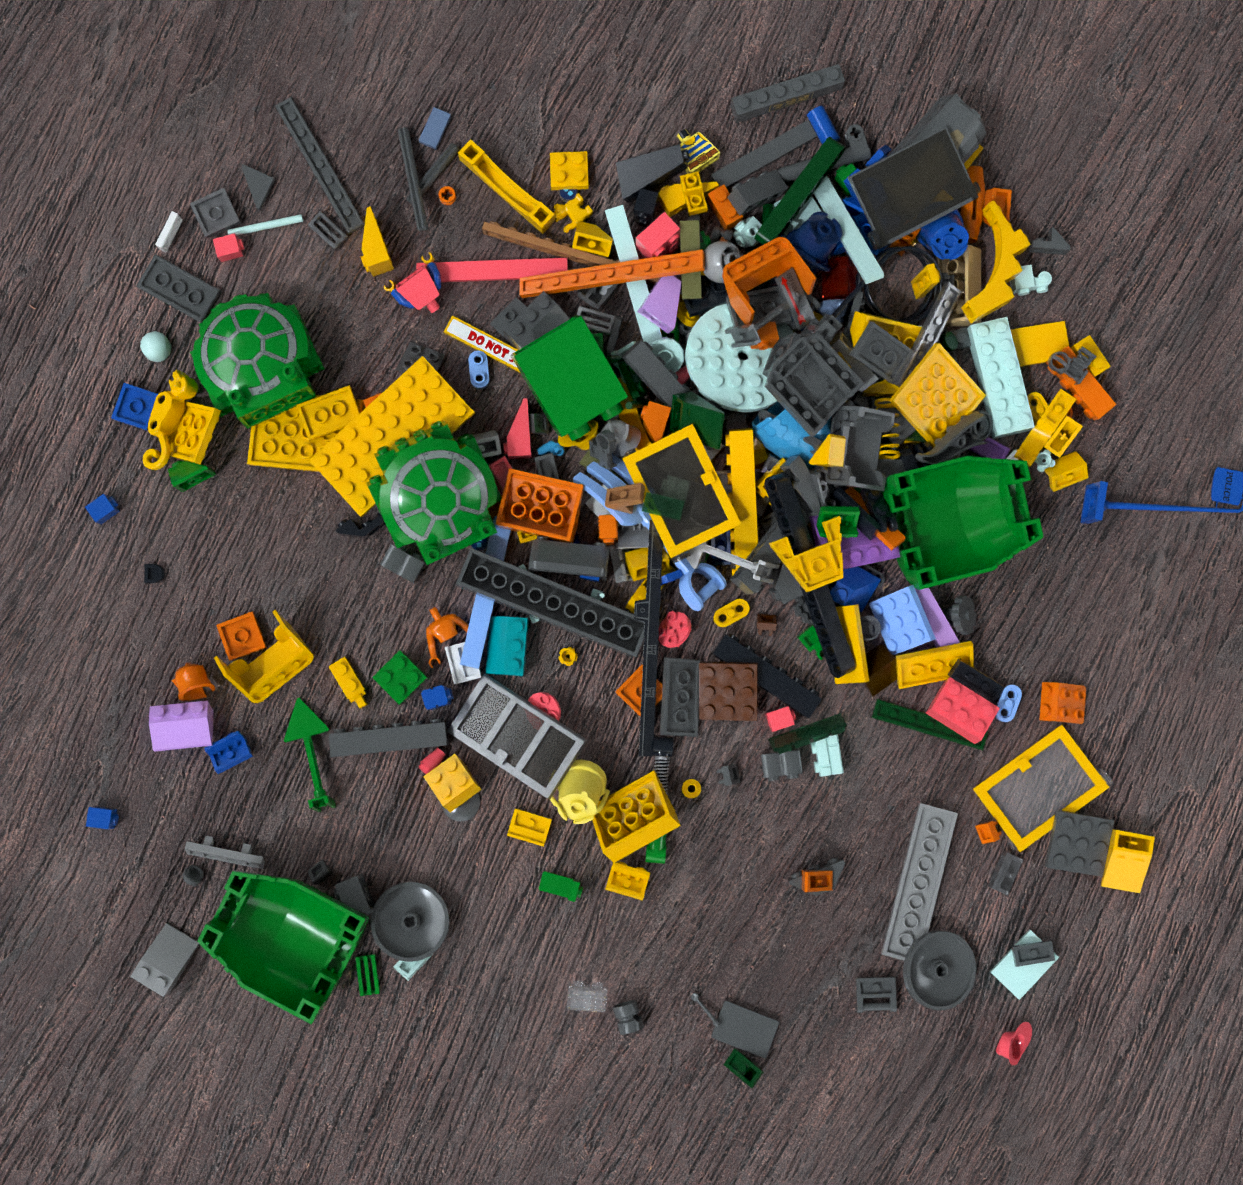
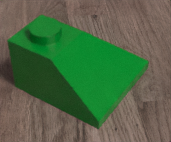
(187, 474)

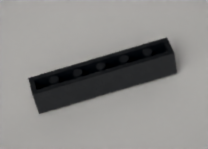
(770, 678)

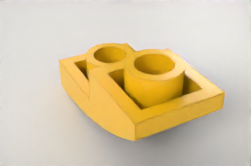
(693, 193)

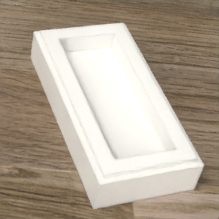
(169, 232)

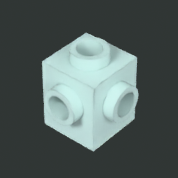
(746, 232)

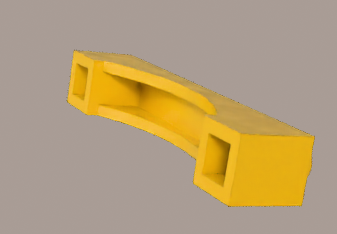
(496, 179)

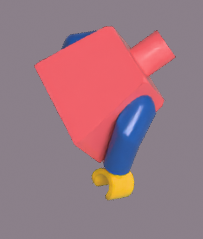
(419, 287)

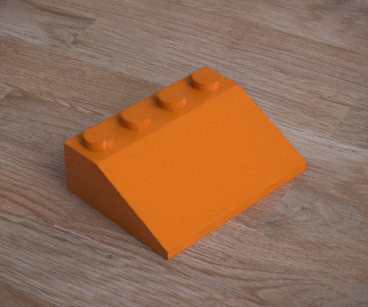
(540, 506)

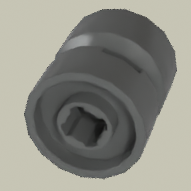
(870, 628)
(628, 1018)

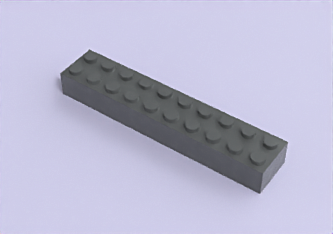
(551, 603)

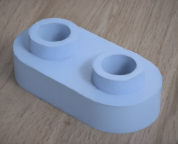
(479, 369)
(1008, 704)

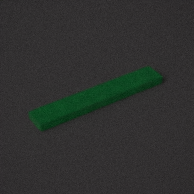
(920, 722)

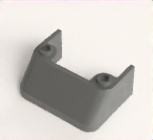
(569, 558)

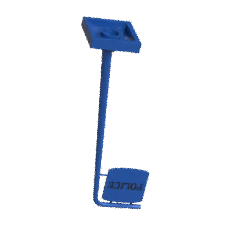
(1226, 488)

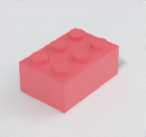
(658, 238)
(962, 710)

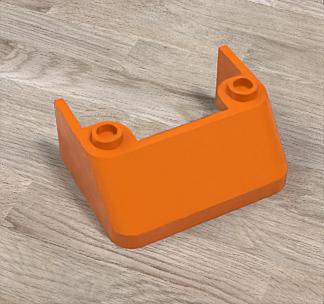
(760, 266)

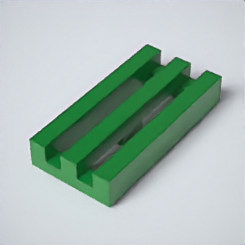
(367, 973)

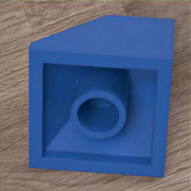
(854, 587)

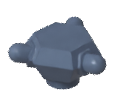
(830, 306)

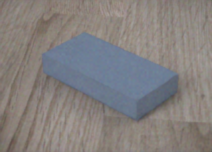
(434, 128)

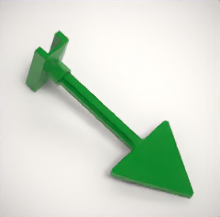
(304, 725)

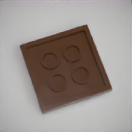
(728, 691)

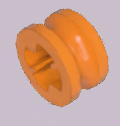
(452, 199)

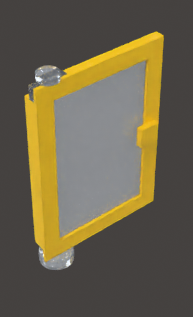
(1037, 783)

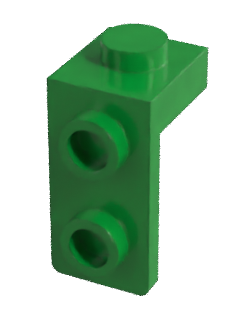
(560, 886)

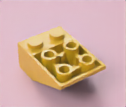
(1127, 861)

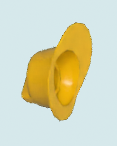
(582, 442)

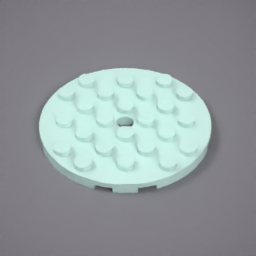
(720, 372)

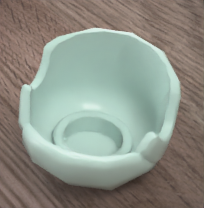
(155, 346)

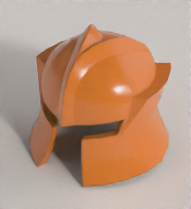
(190, 682)

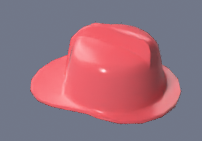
(1015, 1043)

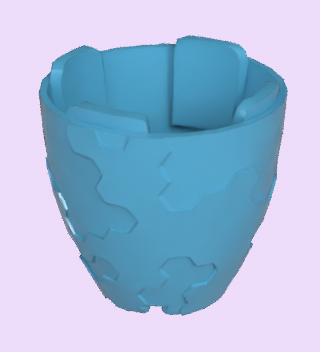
(785, 435)

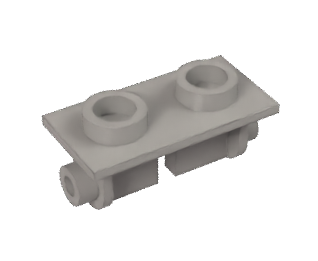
(618, 562)

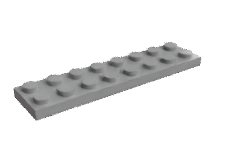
(919, 879)

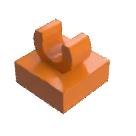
(987, 832)

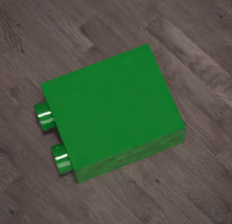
(570, 378)

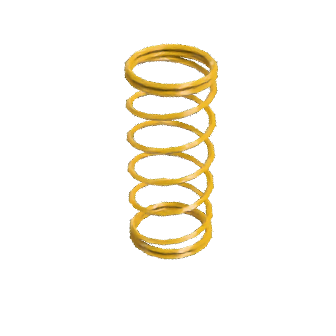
(890, 405)

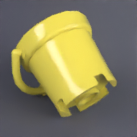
(581, 792)

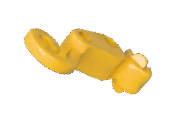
(167, 416)

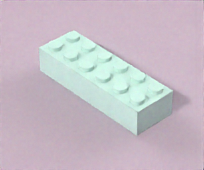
(1000, 377)

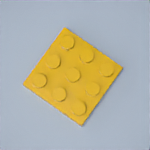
(193, 432)

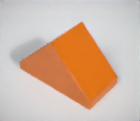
(817, 880)

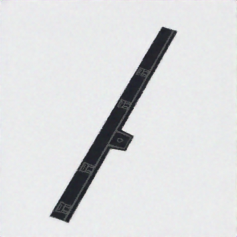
(649, 611)

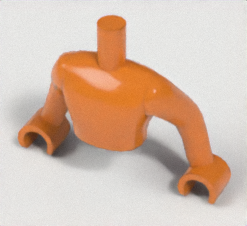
(443, 629)

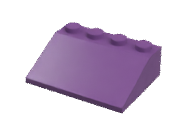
(858, 550)

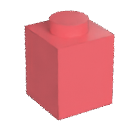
(228, 247)
(780, 718)

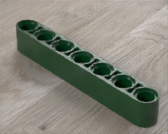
(800, 191)

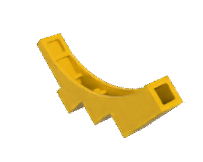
(1006, 267)

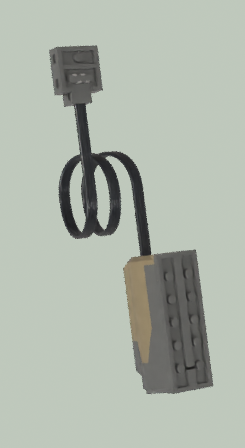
(966, 132)

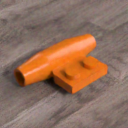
(972, 211)

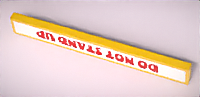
(481, 341)

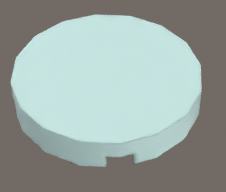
(670, 352)

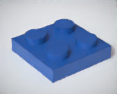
(134, 406)

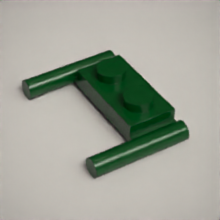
(635, 384)

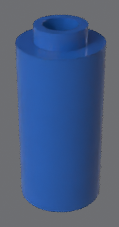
(822, 124)

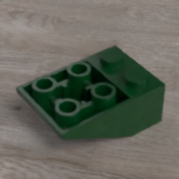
(692, 409)

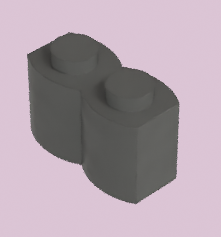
(402, 563)
(780, 765)

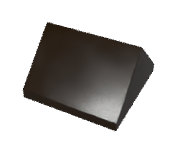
(881, 669)

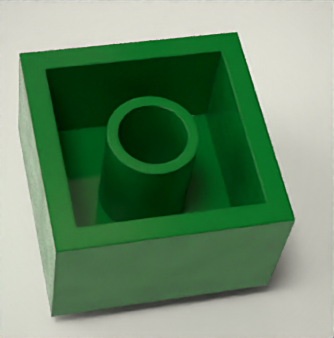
(400, 677)

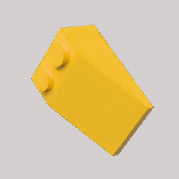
(375, 253)

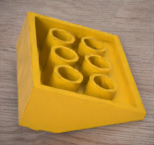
(634, 817)

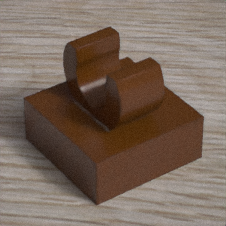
(766, 622)

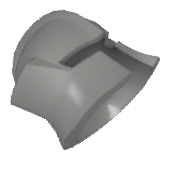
(626, 436)

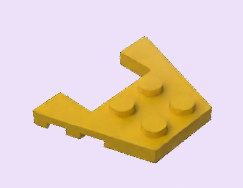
(817, 565)

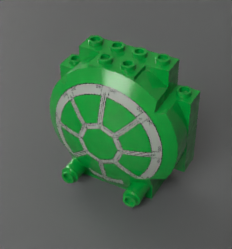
(255, 358)
(435, 491)

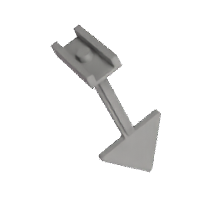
(761, 569)

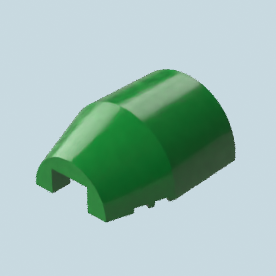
(960, 518)
(283, 940)

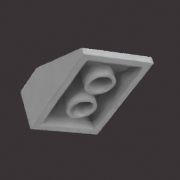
(165, 960)

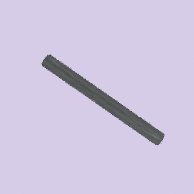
(413, 180)

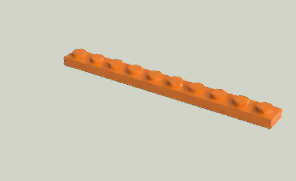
(613, 273)

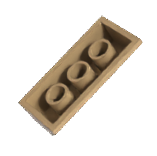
(967, 279)

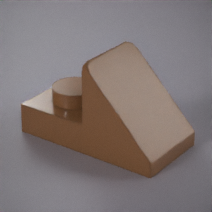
(625, 497)

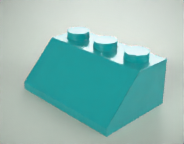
(507, 646)

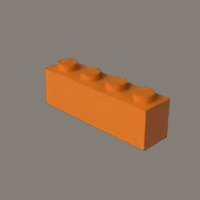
(1087, 393)

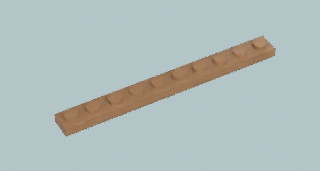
(548, 246)

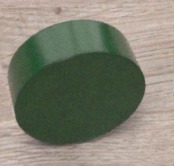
(949, 341)

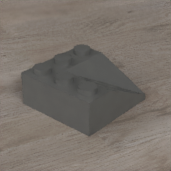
(535, 321)

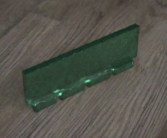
(801, 736)

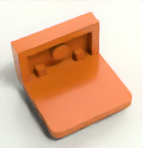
(1062, 702)

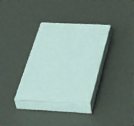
(1022, 978)

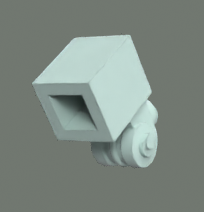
(1027, 282)

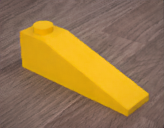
(900, 330)

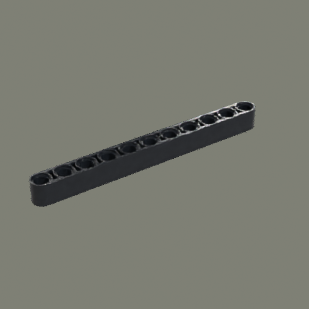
(819, 600)

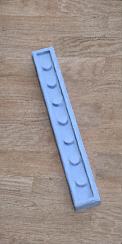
(482, 606)

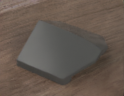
(597, 296)

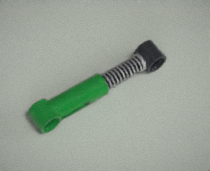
(662, 751)

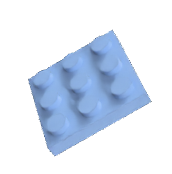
(902, 620)

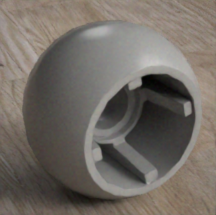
(717, 256)

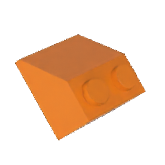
(655, 420)

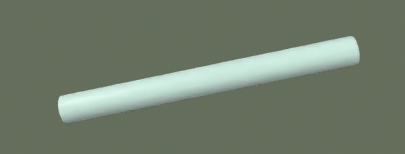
(266, 225)

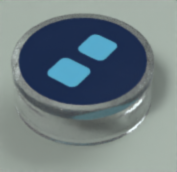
(567, 194)
(480, 545)

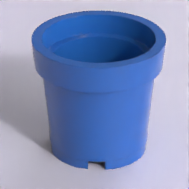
(951, 243)

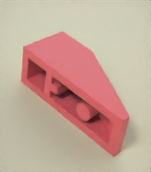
(519, 439)

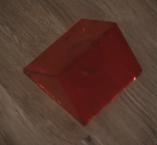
(840, 279)

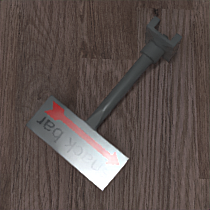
(793, 300)

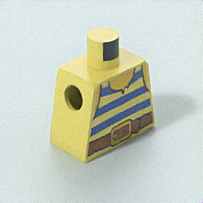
(700, 150)

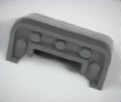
(863, 438)

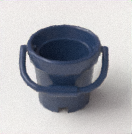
(816, 240)

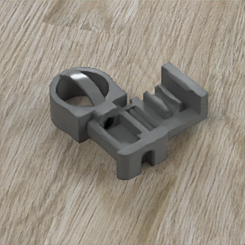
(1075, 368)
(602, 450)

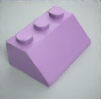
(181, 725)

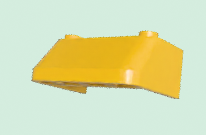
(272, 667)

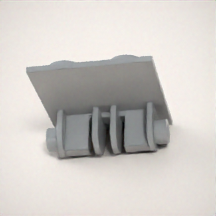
(632, 536)

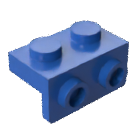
(229, 751)

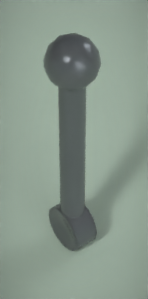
(695, 997)

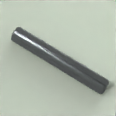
(436, 169)

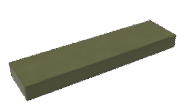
(690, 242)

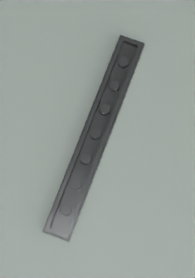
(320, 165)

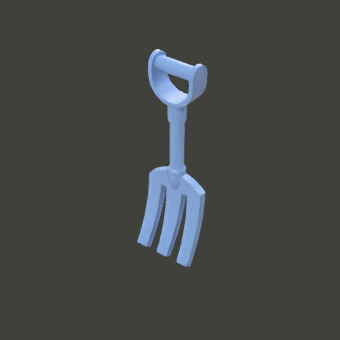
(715, 578)

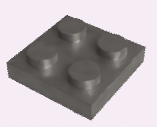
(215, 213)

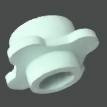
(1049, 461)

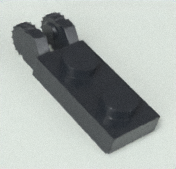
(879, 509)

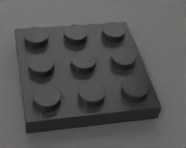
(1079, 843)

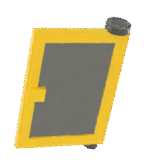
(683, 471)

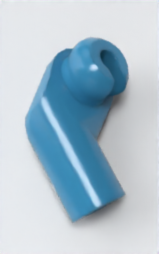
(551, 447)

